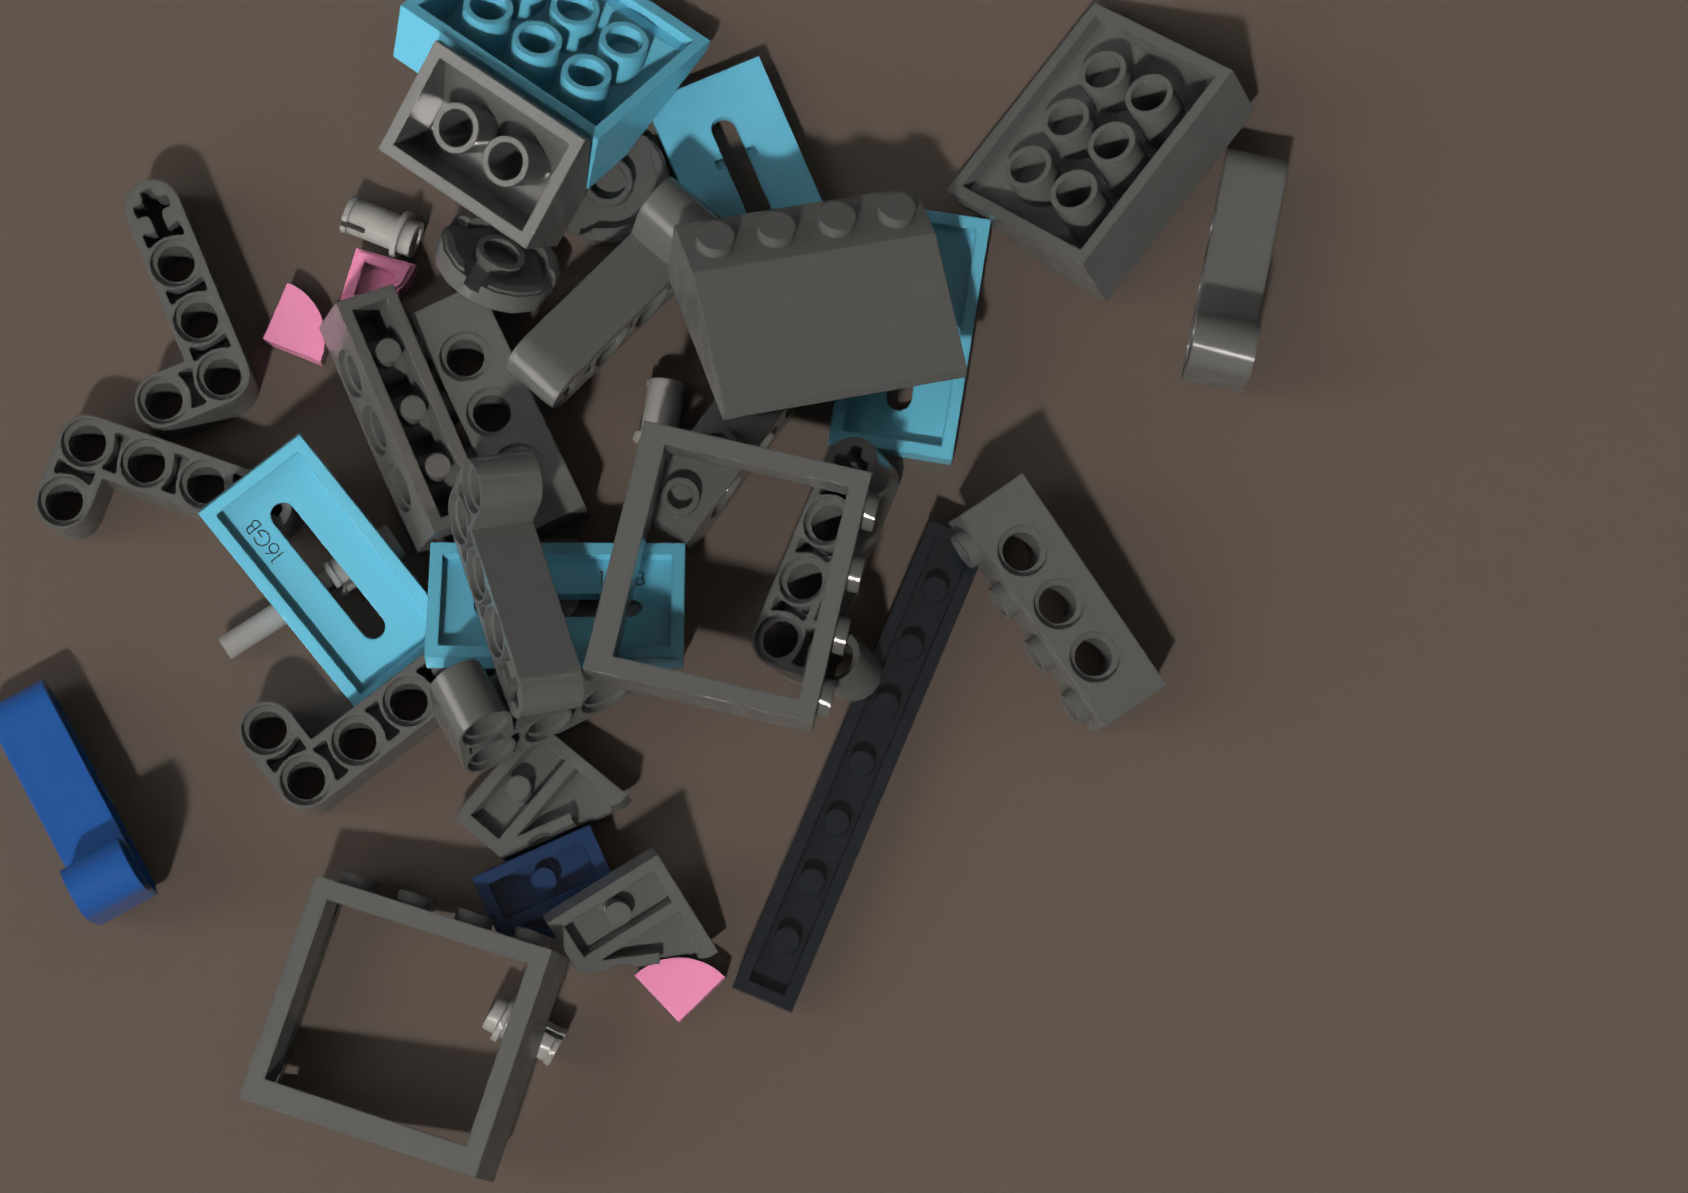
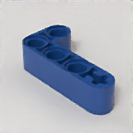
(98, 854)

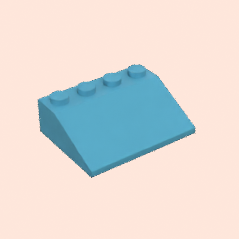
(584, 61)

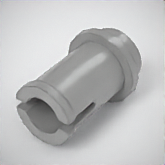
(382, 227)
(662, 404)
(498, 1019)

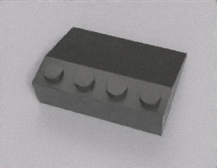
(1103, 149)
(816, 302)

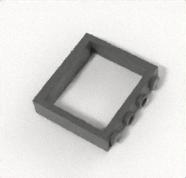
(831, 628)
(513, 1061)

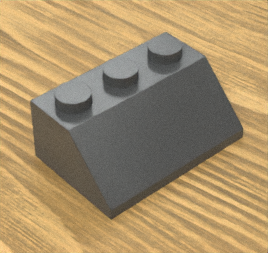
(490, 149)

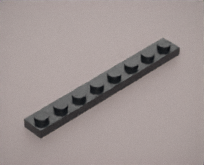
(857, 774)

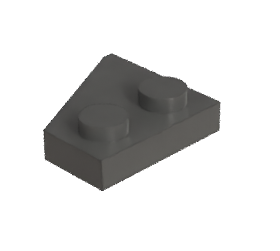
(538, 799)
(629, 919)

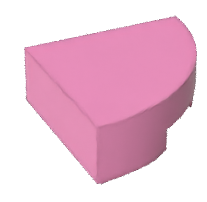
(374, 271)
(296, 327)
(680, 983)

